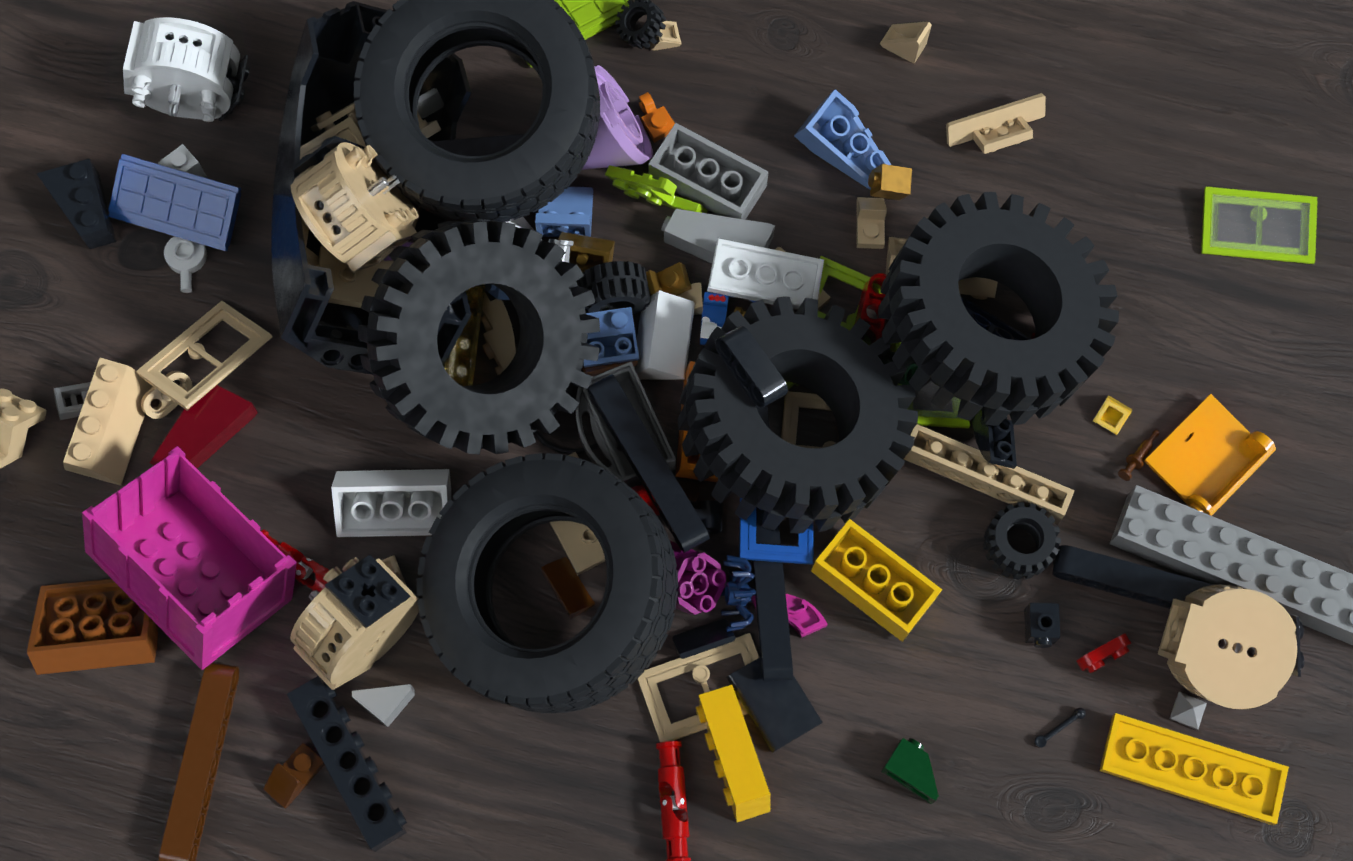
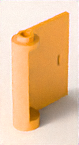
(1213, 460)

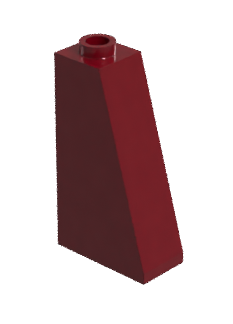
(207, 426)

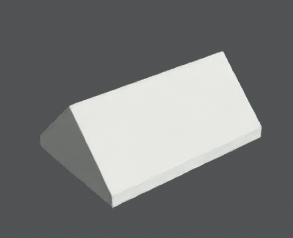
(664, 337)

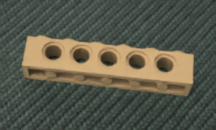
(970, 468)

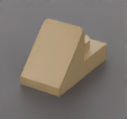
(871, 222)

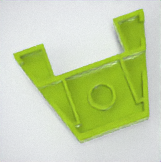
(654, 190)

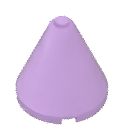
(620, 134)

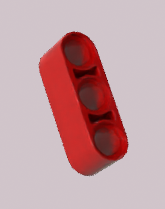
(871, 300)

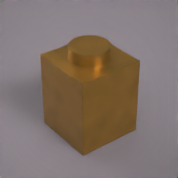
(890, 182)

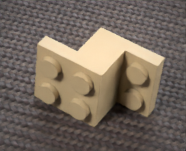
(15, 419)

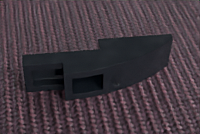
(995, 442)

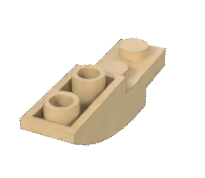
(499, 333)

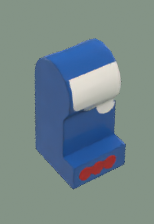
(713, 314)

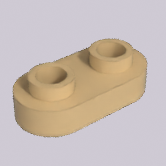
(166, 404)

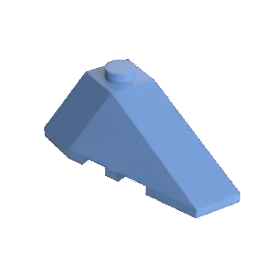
(841, 138)

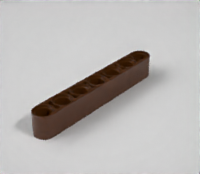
(200, 763)

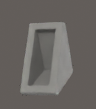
(385, 702)

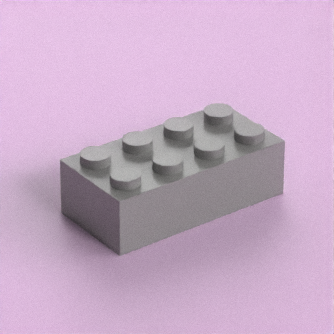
(708, 173)

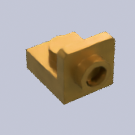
(670, 280)

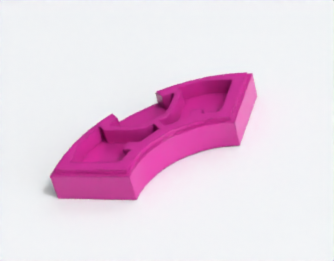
(802, 615)

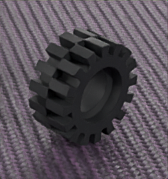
(648, 31)

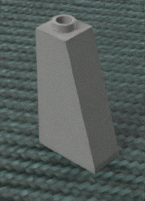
(699, 232)

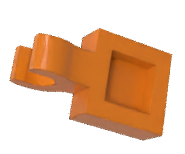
(656, 121)

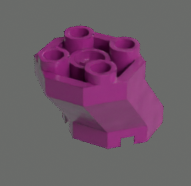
(698, 581)

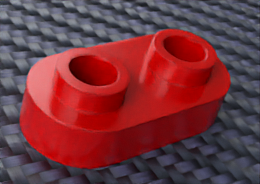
(1094, 660)

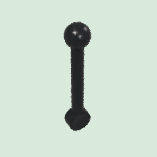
(1041, 741)

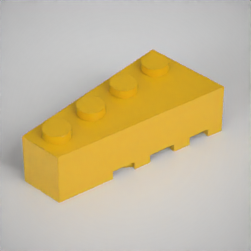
(735, 753)

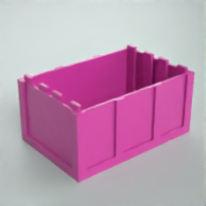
(189, 558)

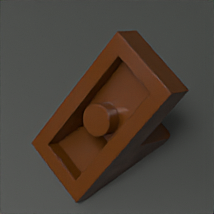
(293, 776)

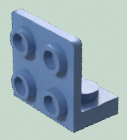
(567, 213)

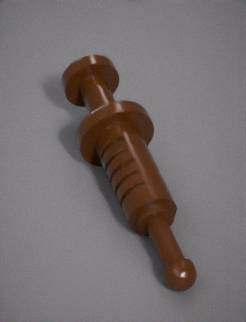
(1136, 460)

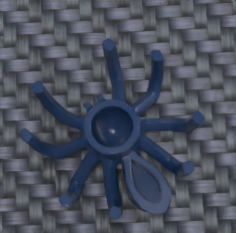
(738, 591)

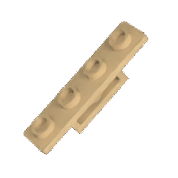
(998, 126)

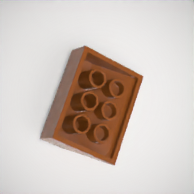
(89, 628)

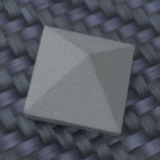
(1188, 711)

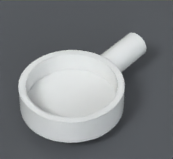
(185, 258)

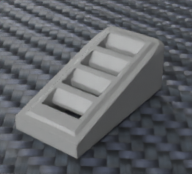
(70, 392)

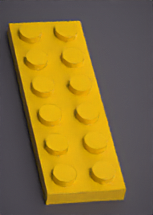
(1194, 769)

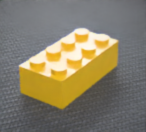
(876, 580)

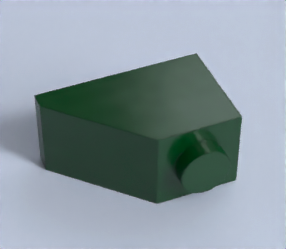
(912, 769)

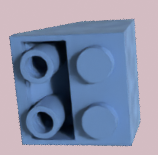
(616, 337)

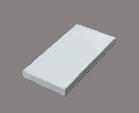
(763, 273)

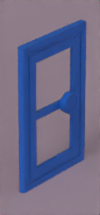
(774, 553)

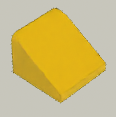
(1112, 415)

